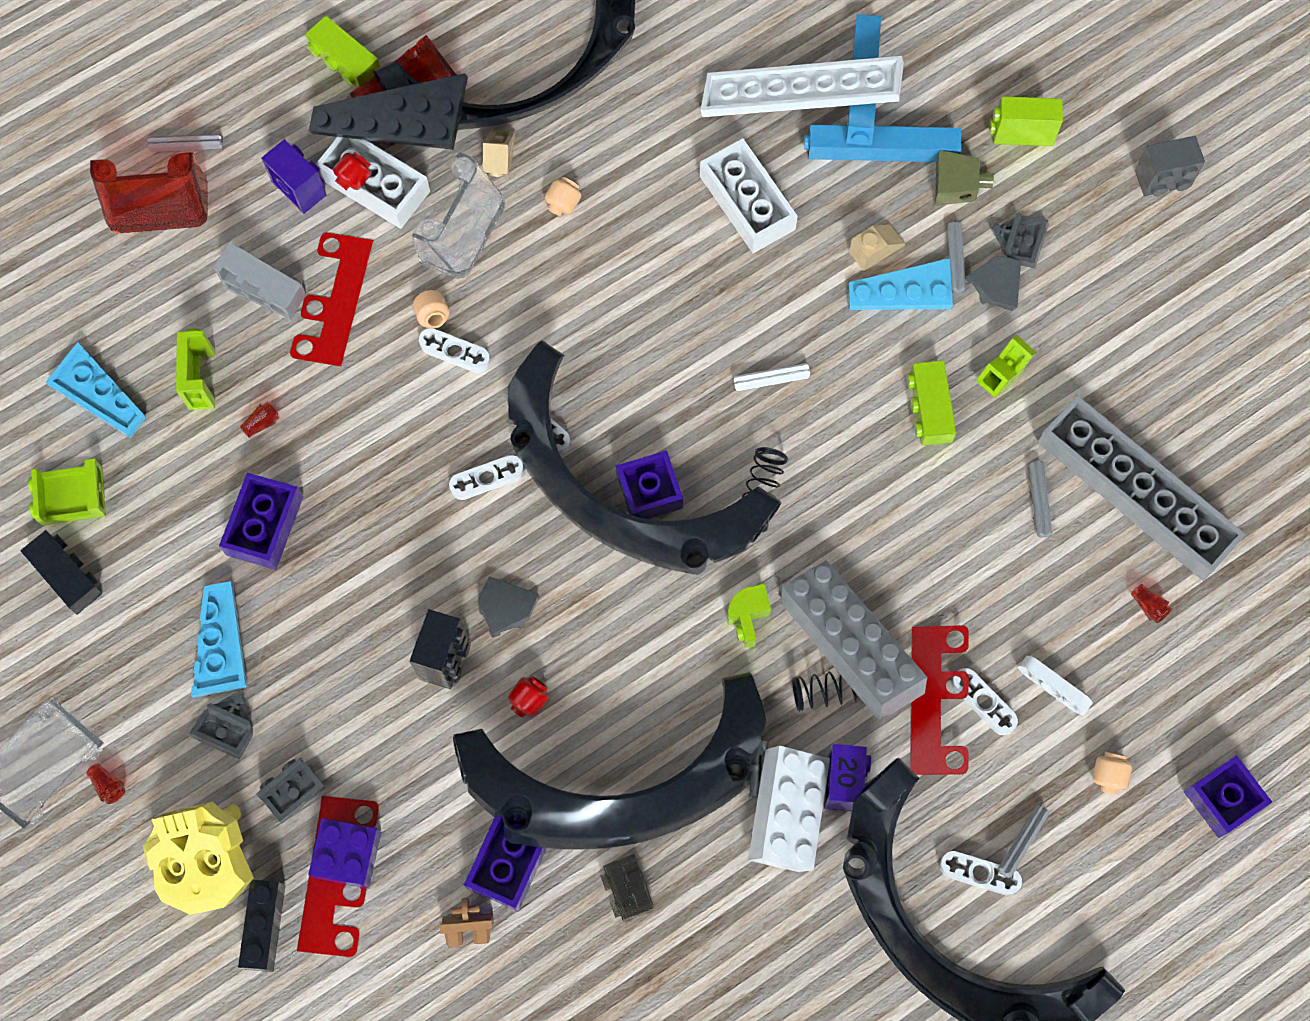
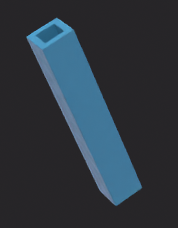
(865, 46)
(888, 143)

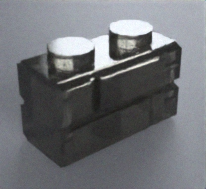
(628, 888)

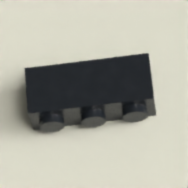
(62, 571)
(261, 926)

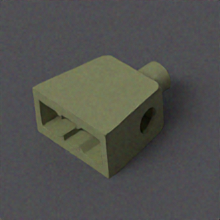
(959, 178)

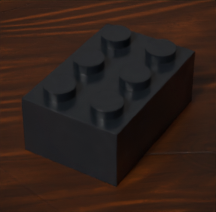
(440, 649)

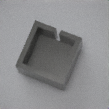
(1169, 166)

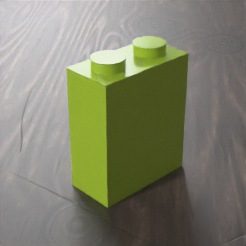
(1026, 121)

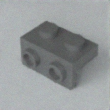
(290, 789)

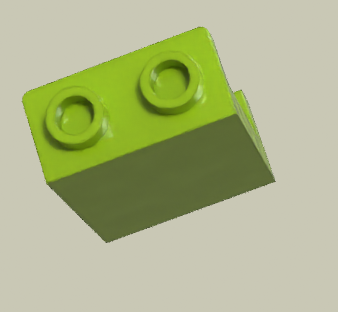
(193, 390)
(67, 494)

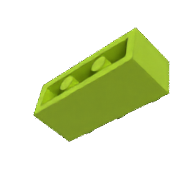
(341, 52)
(931, 403)

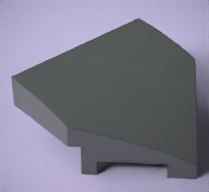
(1022, 238)
(998, 282)
(505, 605)
(224, 727)

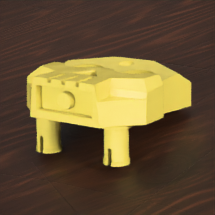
(192, 839)

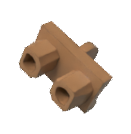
(455, 926)

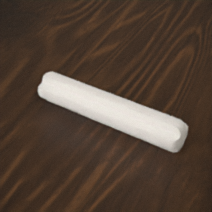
(771, 377)

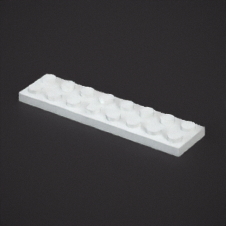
(803, 86)

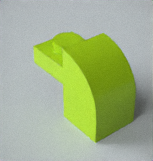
(1006, 367)
(746, 606)

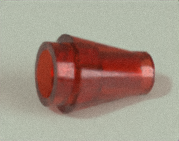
(260, 419)
(1153, 605)
(106, 785)

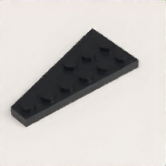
(408, 115)

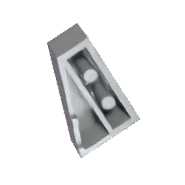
(259, 281)

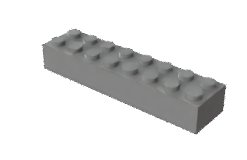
(1141, 488)

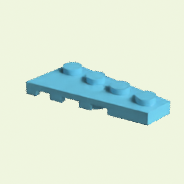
(911, 288)
(92, 389)
(219, 645)

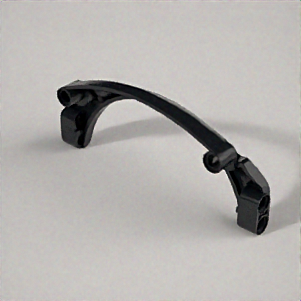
(604, 46)
(650, 541)
(595, 822)
(933, 974)

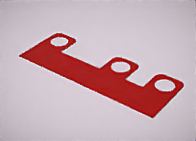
(341, 306)
(926, 750)
(316, 930)

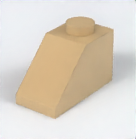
(498, 152)
(875, 245)

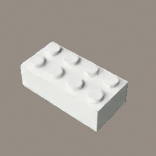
(390, 191)
(748, 195)
(789, 809)

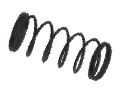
(767, 450)
(798, 696)

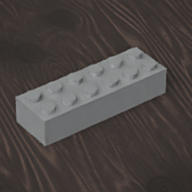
(853, 640)

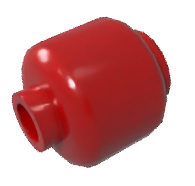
(352, 171)
(528, 696)

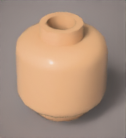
(562, 196)
(431, 309)
(1112, 772)

